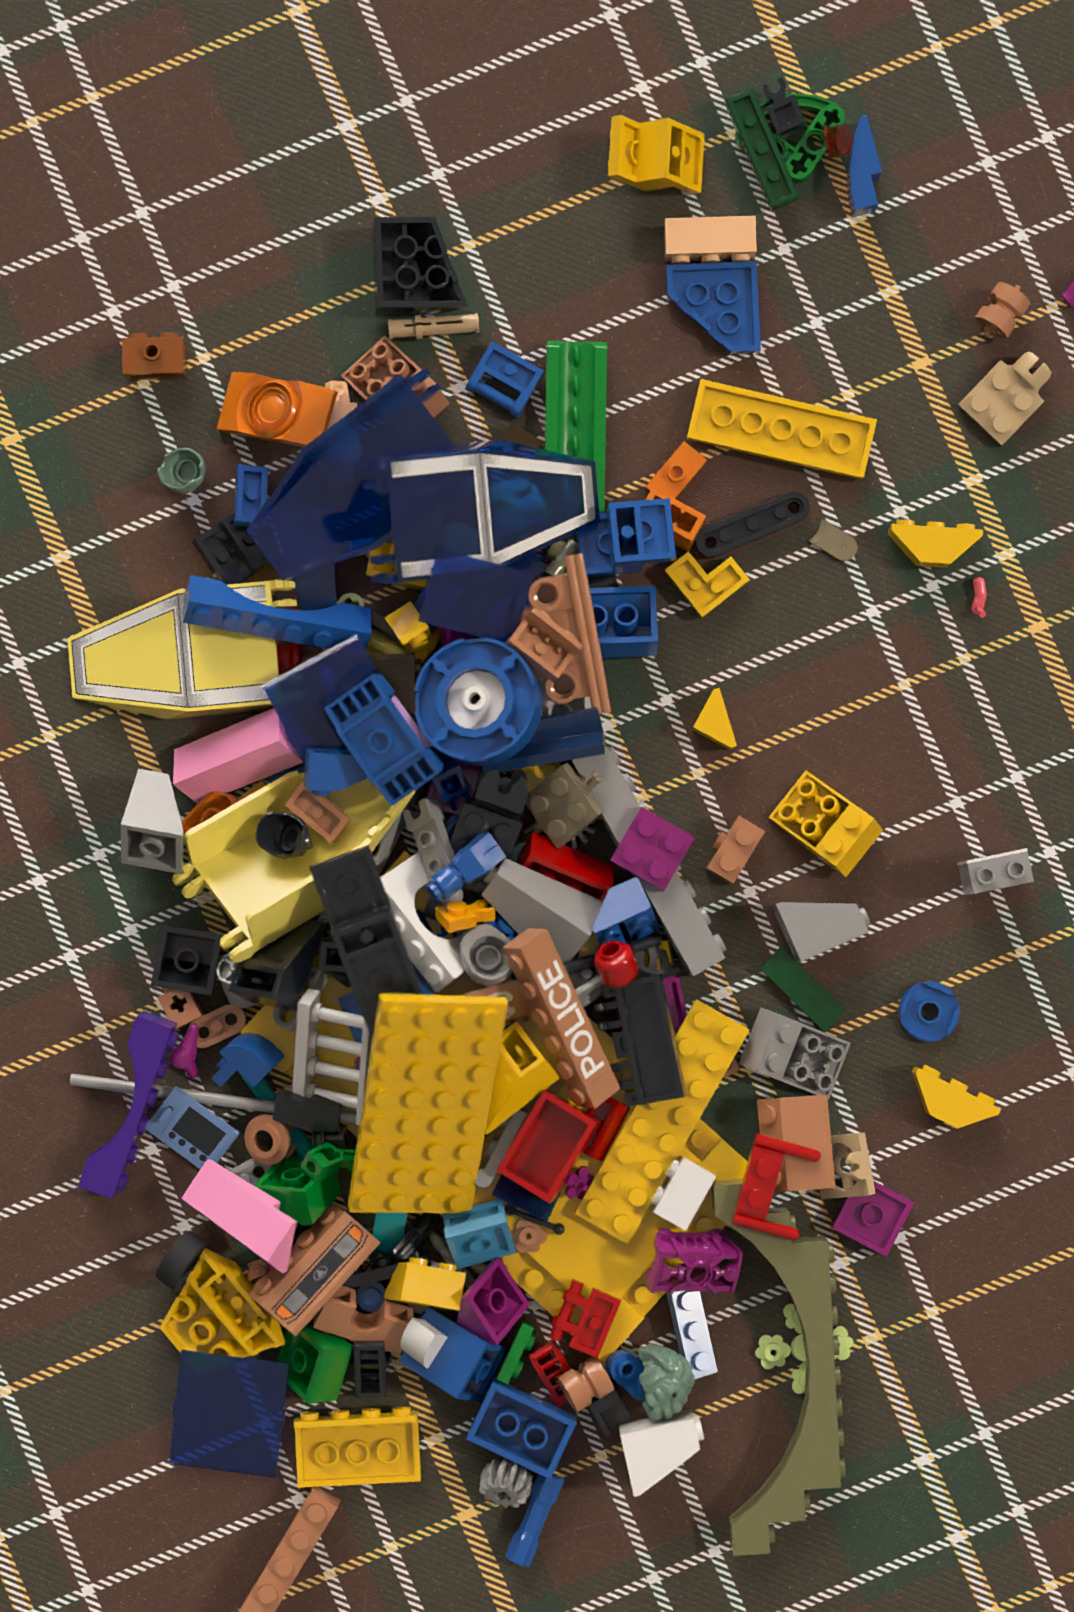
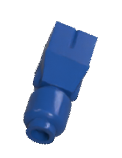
(465, 866)

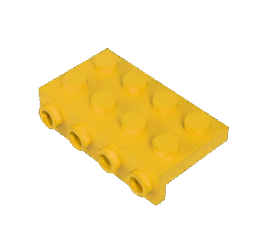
(357, 1447)

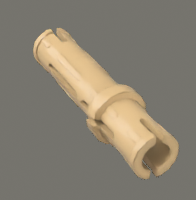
(433, 326)

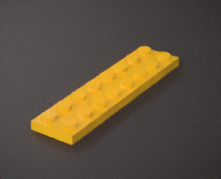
(660, 1129)

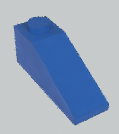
(330, 771)

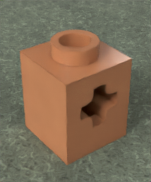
(191, 1011)

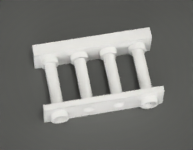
(309, 1039)

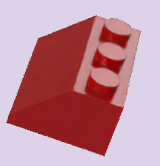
(567, 866)

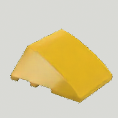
(218, 1313)

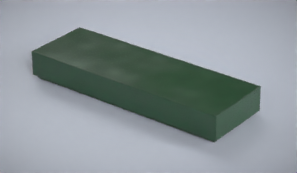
(802, 989)

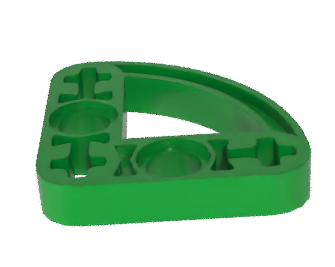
(791, 154)

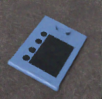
(191, 1129)

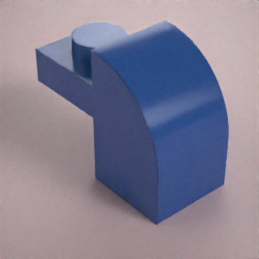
(250, 1056)

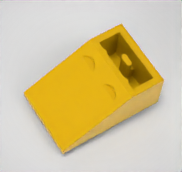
(826, 823)
(519, 1075)

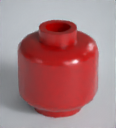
(616, 964)

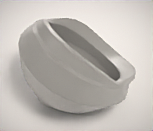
(484, 955)

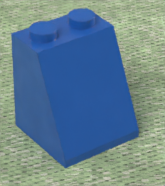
(464, 1361)

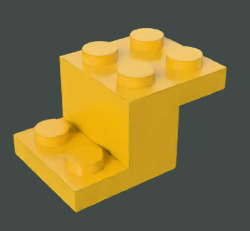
(656, 154)

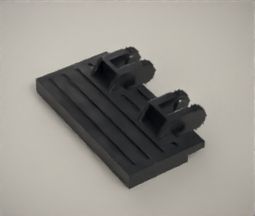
(645, 1039)

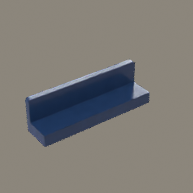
(559, 739)

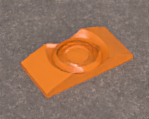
(275, 409)

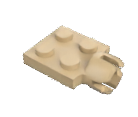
(1006, 396)

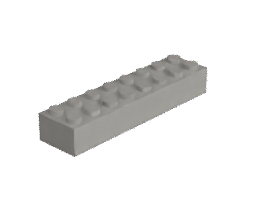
(674, 907)

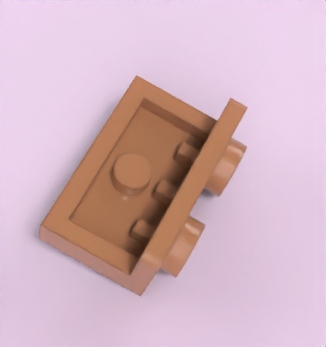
(544, 644)

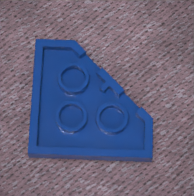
(720, 301)

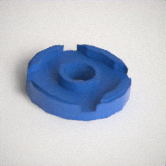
(910, 1011)

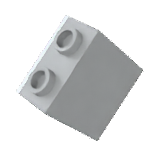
(995, 872)

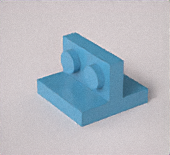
(478, 1234)

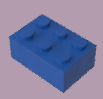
(521, 1428)

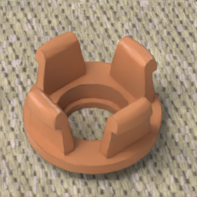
(279, 1132)

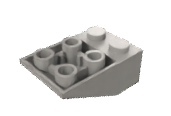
(794, 1053)

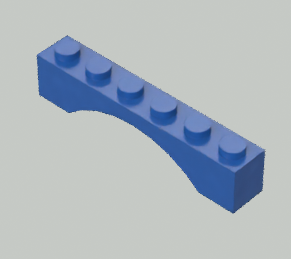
(218, 606)

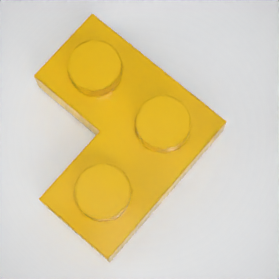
(704, 590)

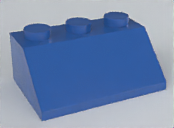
(626, 621)

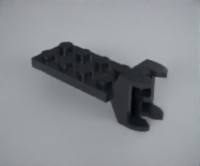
(492, 810)

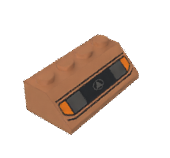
(316, 1269)

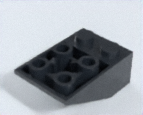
(279, 970)

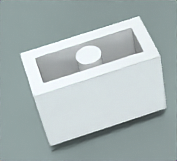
(683, 1192)

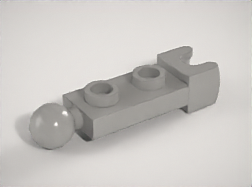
(431, 839)

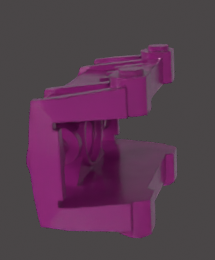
(694, 1251)

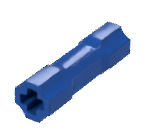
(526, 1538)

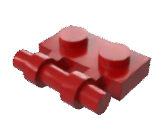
(594, 1321)

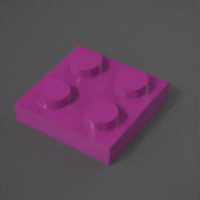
(652, 849)
(873, 1218)

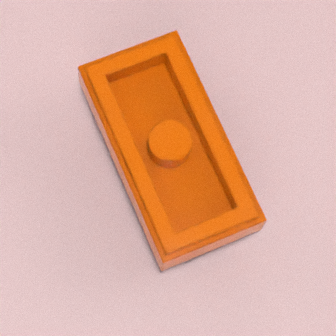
(677, 471)

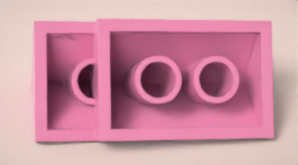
(234, 757)
(243, 1213)

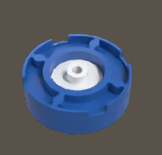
(507, 705)

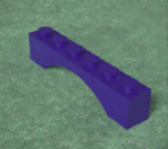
(148, 1047)

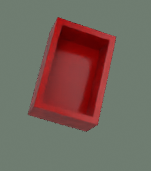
(548, 1146)

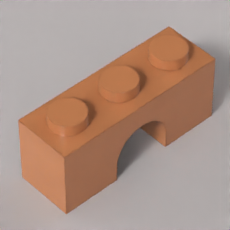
(341, 1319)

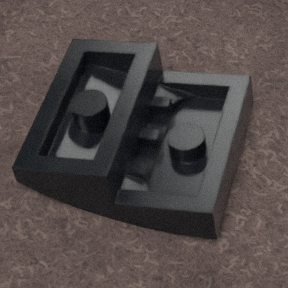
(230, 552)

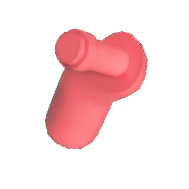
(980, 597)

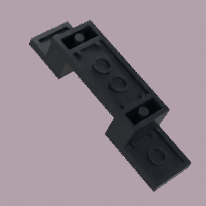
(364, 929)

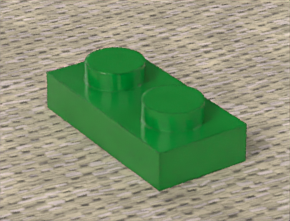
(512, 1365)

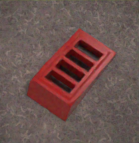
(542, 1351)

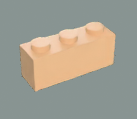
(710, 239)

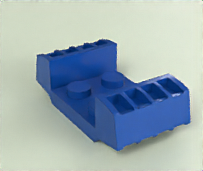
(382, 739)

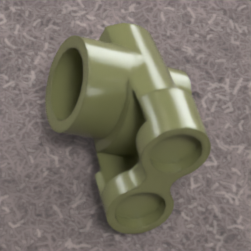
(556, 557)

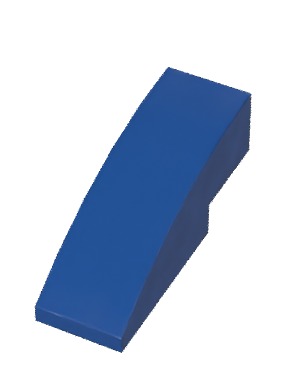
(863, 171)

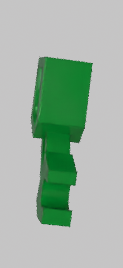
(326, 1160)

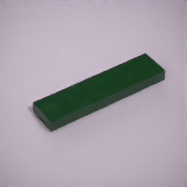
(761, 149)

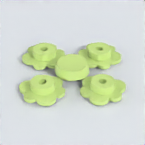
(797, 1348)

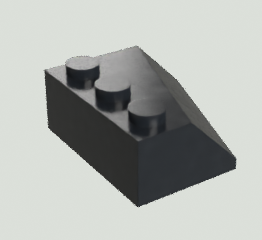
(413, 268)

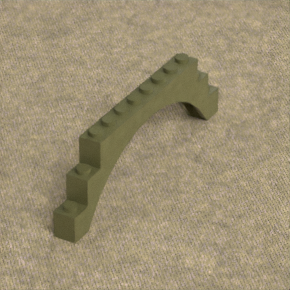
(813, 1451)

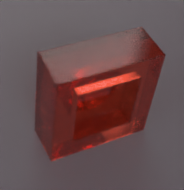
(838, 140)

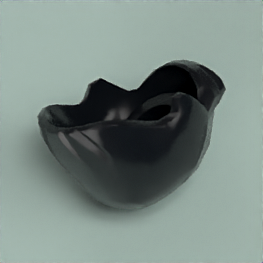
(283, 835)

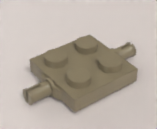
(563, 805)

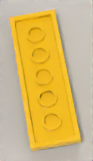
(781, 429)

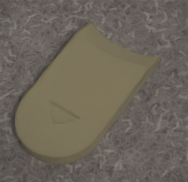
(834, 541)

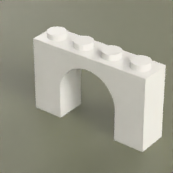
(433, 956)

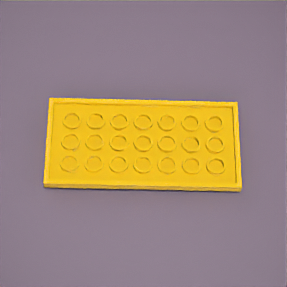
(426, 1103)

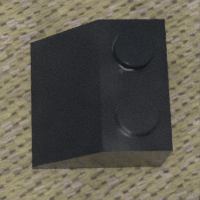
(187, 960)

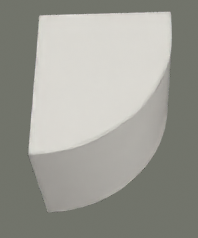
(422, 1341)

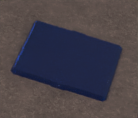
(313, 685)
(228, 1413)

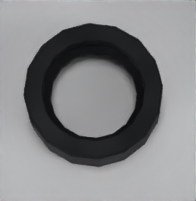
(181, 1260)

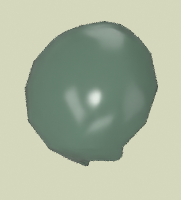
(182, 470)

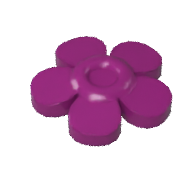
(578, 1183)

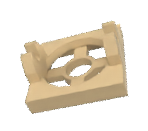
(859, 1170)

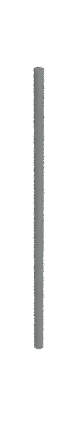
(200, 1096)

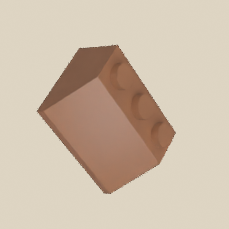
(804, 1123)

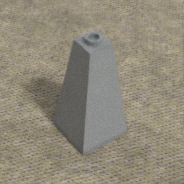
(539, 902)

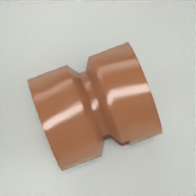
(584, 1384)

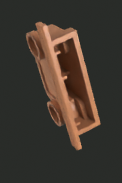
(570, 606)

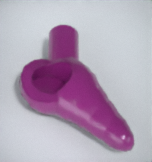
(185, 1053)

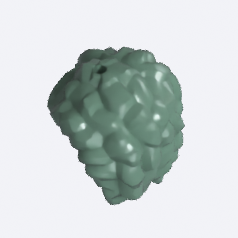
(665, 1381)

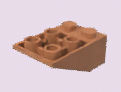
(382, 365)

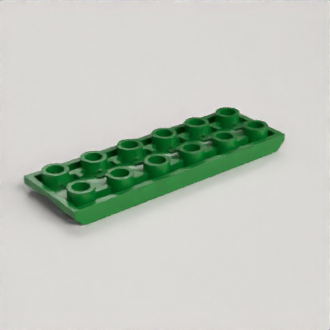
(577, 403)

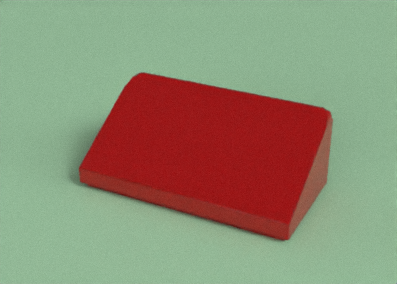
(612, 1115)

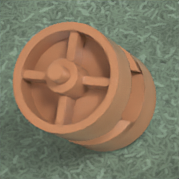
(1004, 305)

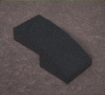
(307, 1113)

